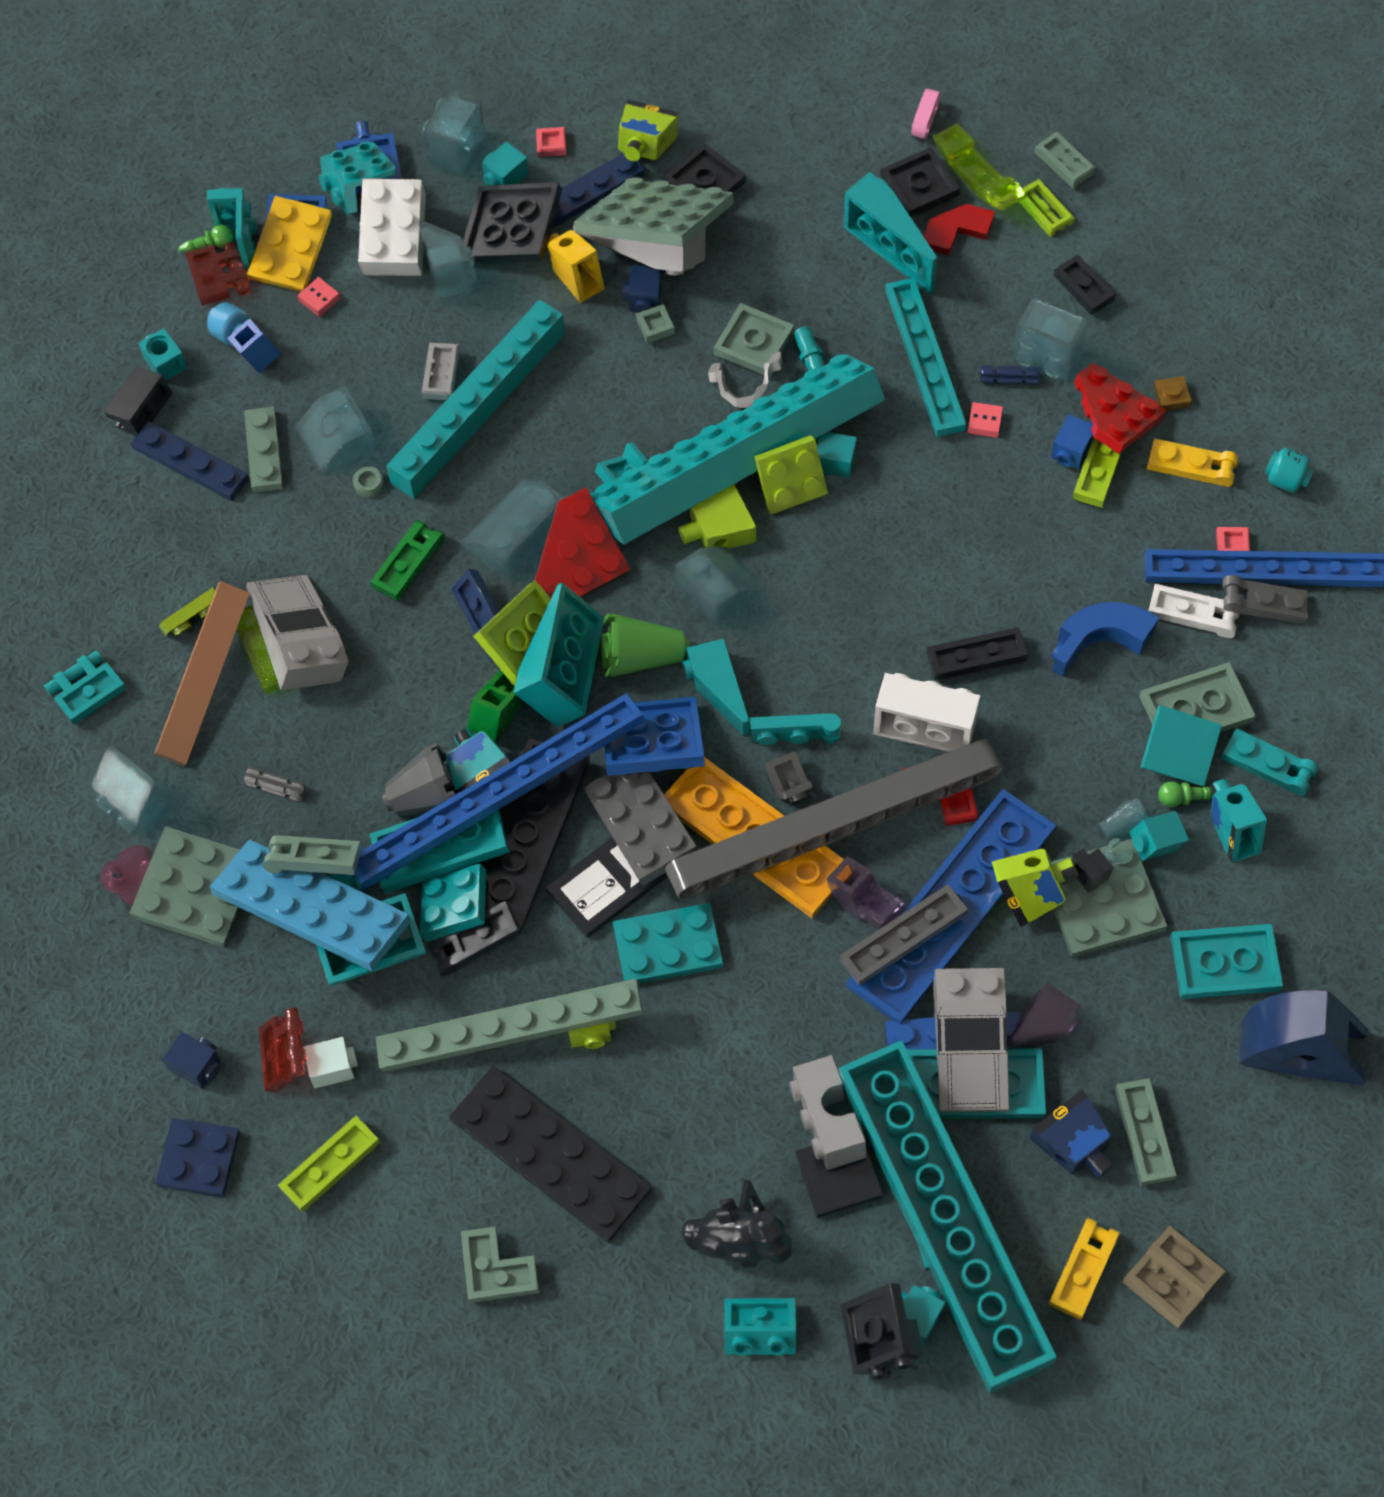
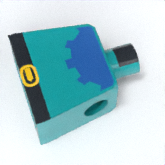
(474, 758)
(1237, 820)

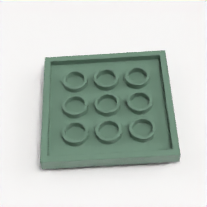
(654, 212)

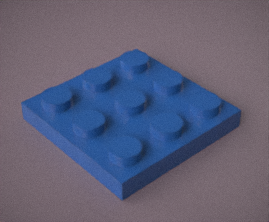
(663, 742)

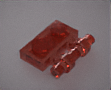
(208, 276)
(282, 1050)

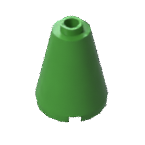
(639, 645)

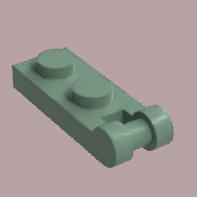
(312, 855)

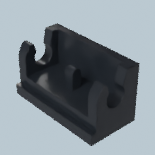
(138, 400)

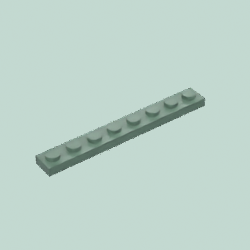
(509, 1025)

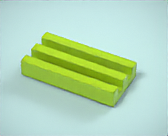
(1055, 224)

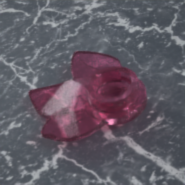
(133, 865)

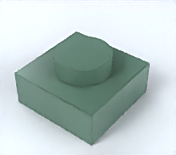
(655, 323)

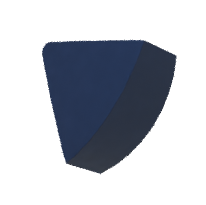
(1302, 1024)

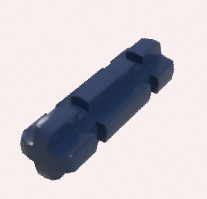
(1009, 375)

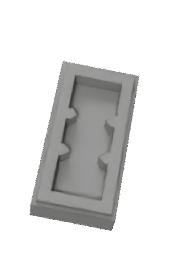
(440, 371)

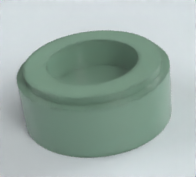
(368, 482)

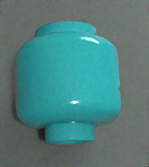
(1289, 470)

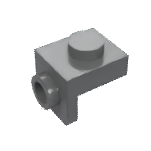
(788, 777)

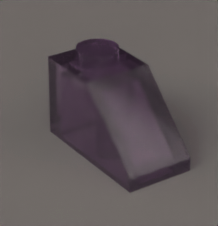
(1045, 1018)

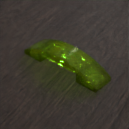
(975, 171)

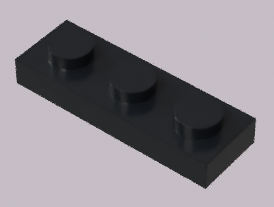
(977, 653)

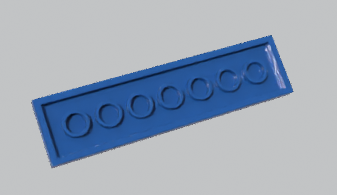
(1001, 832)

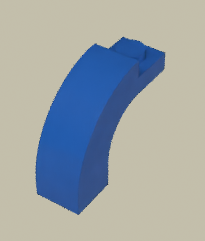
(1103, 622)

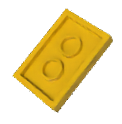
(289, 244)

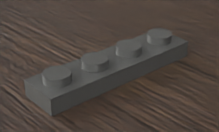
(903, 935)

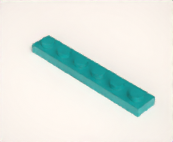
(925, 357)

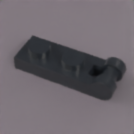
(473, 942)

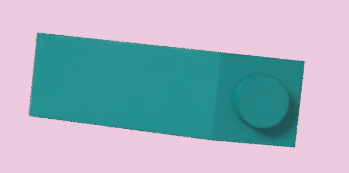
(715, 680)

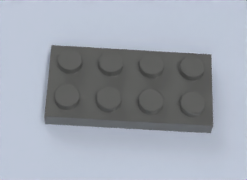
(640, 822)

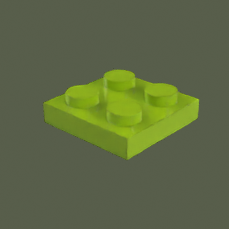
(791, 474)

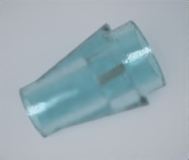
(1123, 818)

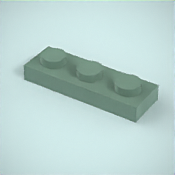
(263, 449)
(1145, 1132)

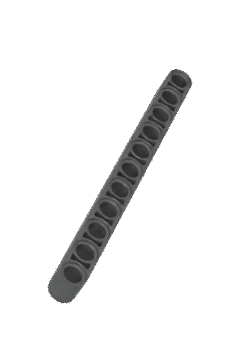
(833, 819)

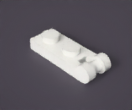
(1192, 610)

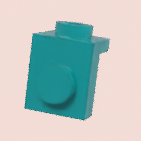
(614, 468)

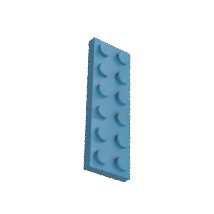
(312, 907)

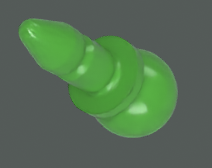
(218, 237)
(1173, 794)

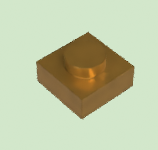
(1172, 393)

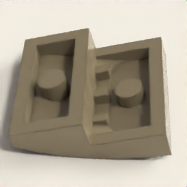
(1173, 1276)

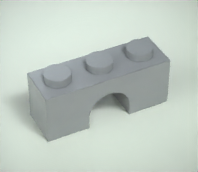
(836, 1137)

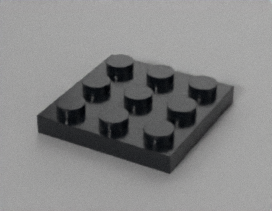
(512, 222)

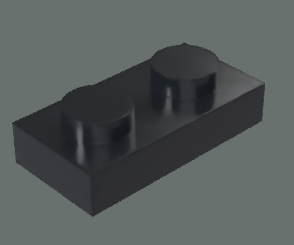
(1084, 284)

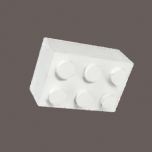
(390, 227)
(925, 713)

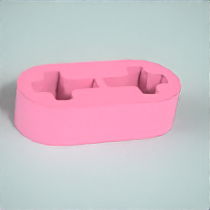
(925, 113)

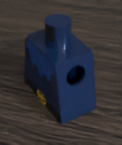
(1075, 1136)

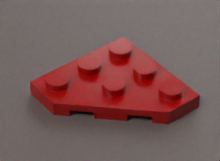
(1116, 409)
(579, 548)

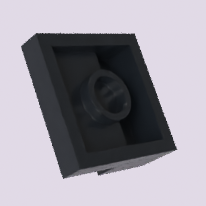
(880, 1333)

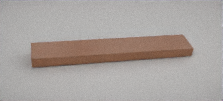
(201, 674)

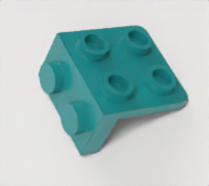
(348, 167)
(233, 210)

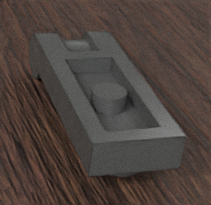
(1264, 600)

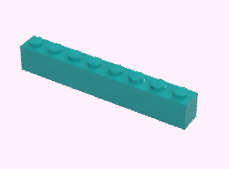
(476, 399)

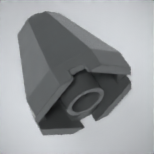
(420, 784)

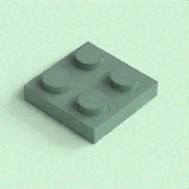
(752, 338)

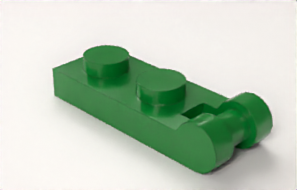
(407, 560)

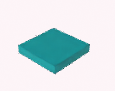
(1180, 746)

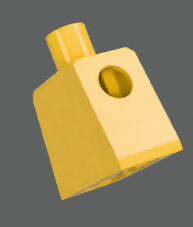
(571, 253)

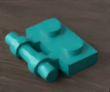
(88, 693)

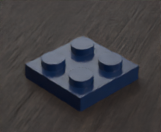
(197, 1157)

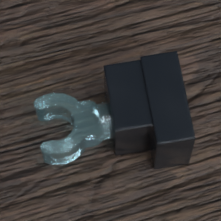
(1097, 866)

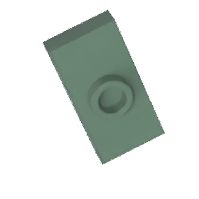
(1065, 160)

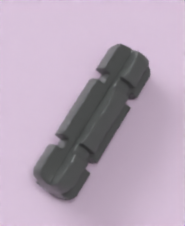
(275, 784)

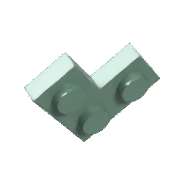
(488, 1275)

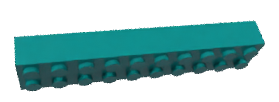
(727, 450)
(946, 1217)

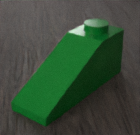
(494, 707)

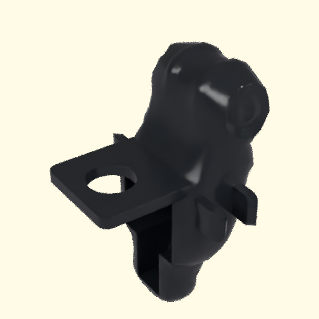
(738, 1233)

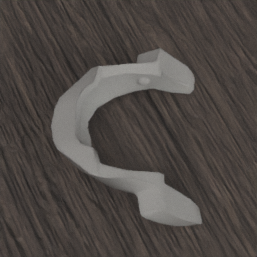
(716, 374)

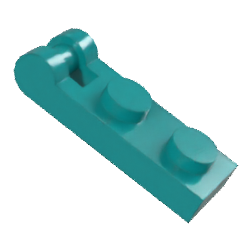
(795, 728)
(1269, 762)

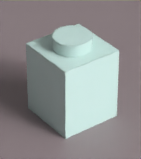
(330, 1062)

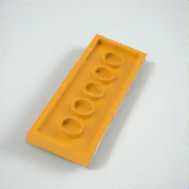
(722, 807)

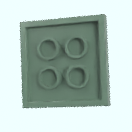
(178, 888)
(1114, 911)

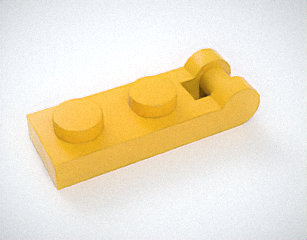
(1192, 462)
(1083, 1270)

